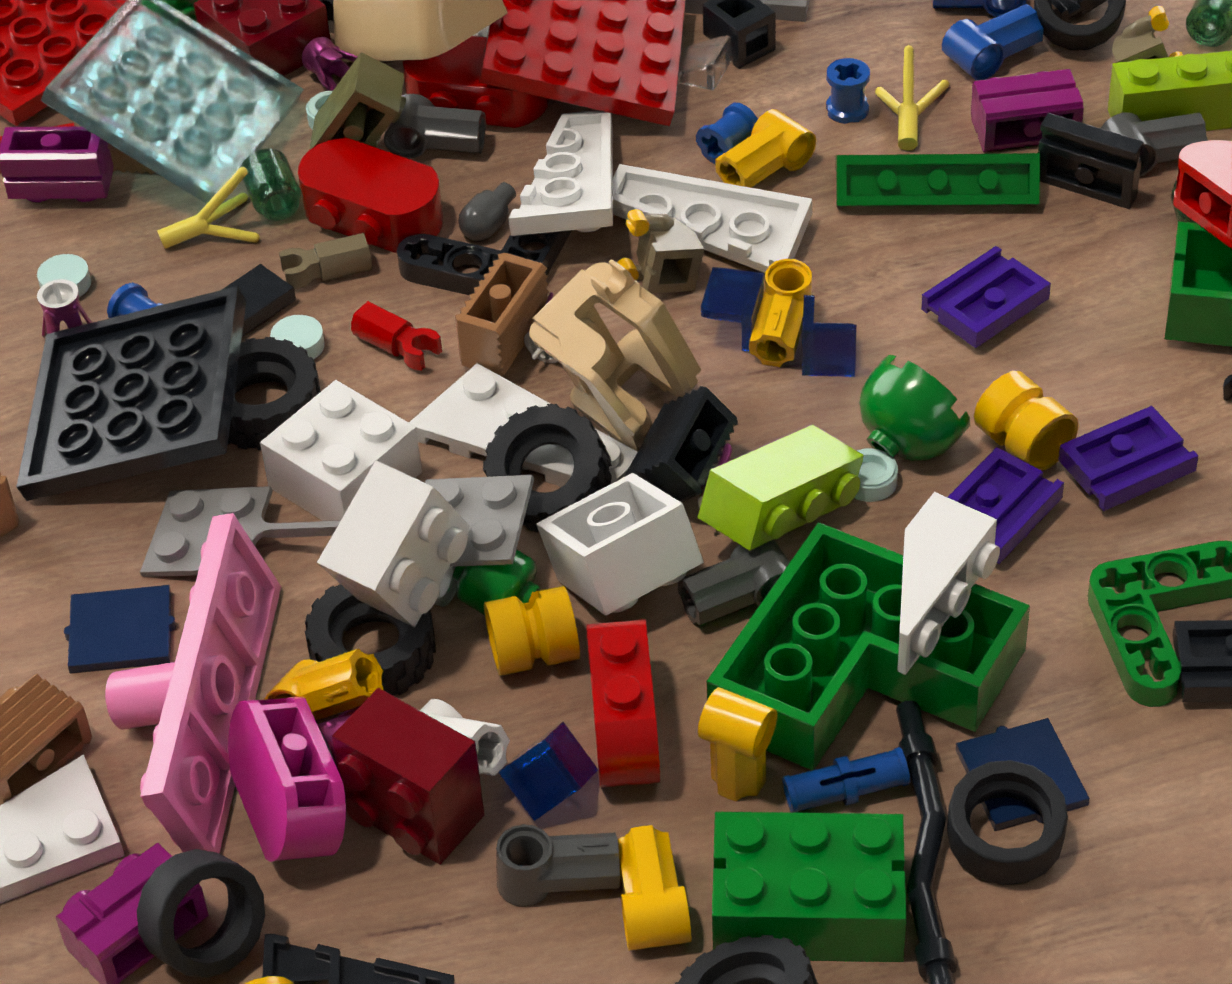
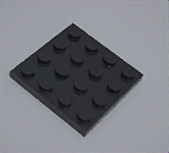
(133, 394)

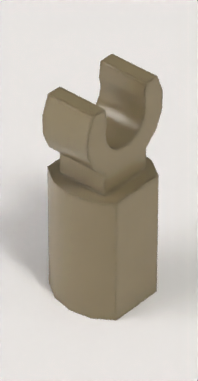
(326, 260)

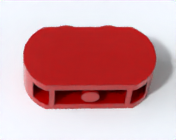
(453, 82)
(1206, 186)
(369, 192)
(623, 703)

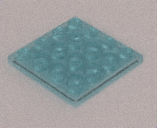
(172, 96)

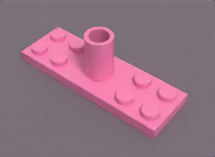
(195, 696)

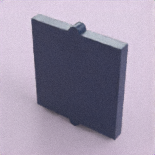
(119, 629)
(1028, 744)

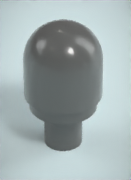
(486, 212)

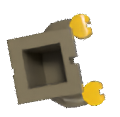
(1139, 41)
(665, 252)

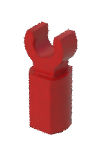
(394, 334)

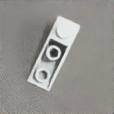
(942, 559)

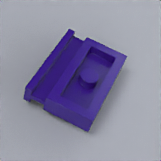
(986, 296)
(1127, 457)
(1011, 494)

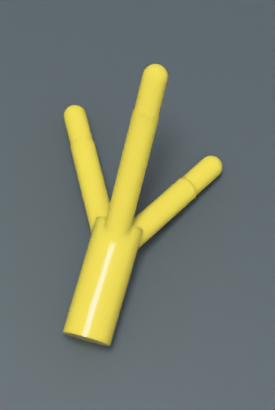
(908, 110)
(213, 210)

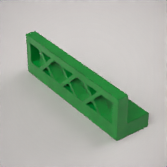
(937, 179)

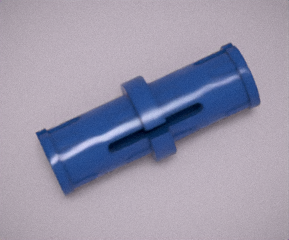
(846, 780)

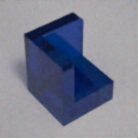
(734, 298)
(827, 347)
(548, 771)

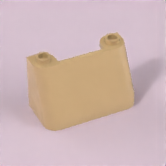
(409, 27)

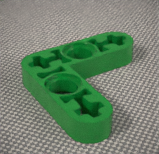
(1140, 608)

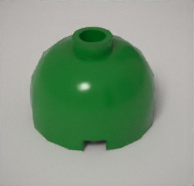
(909, 412)

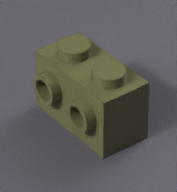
(361, 104)

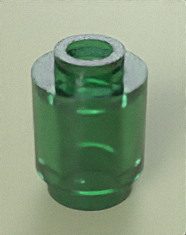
(1210, 22)
(271, 184)

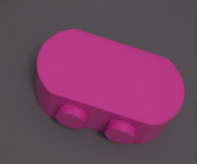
(286, 779)

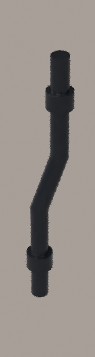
(934, 952)

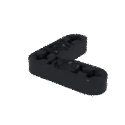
(434, 259)

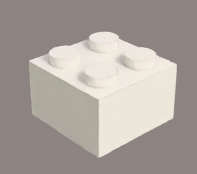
(330, 447)
(395, 544)
(620, 544)

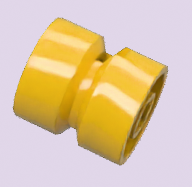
(1024, 420)
(532, 630)

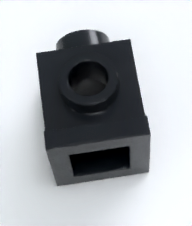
(747, 23)

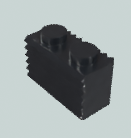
(684, 444)

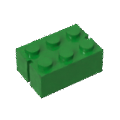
(1200, 288)
(814, 880)

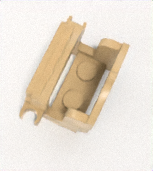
(598, 367)

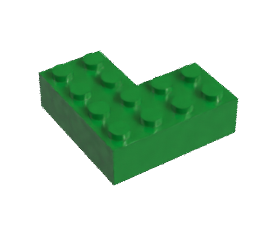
(835, 633)

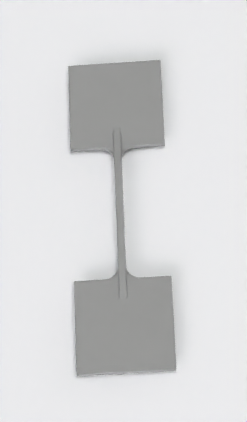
(490, 505)

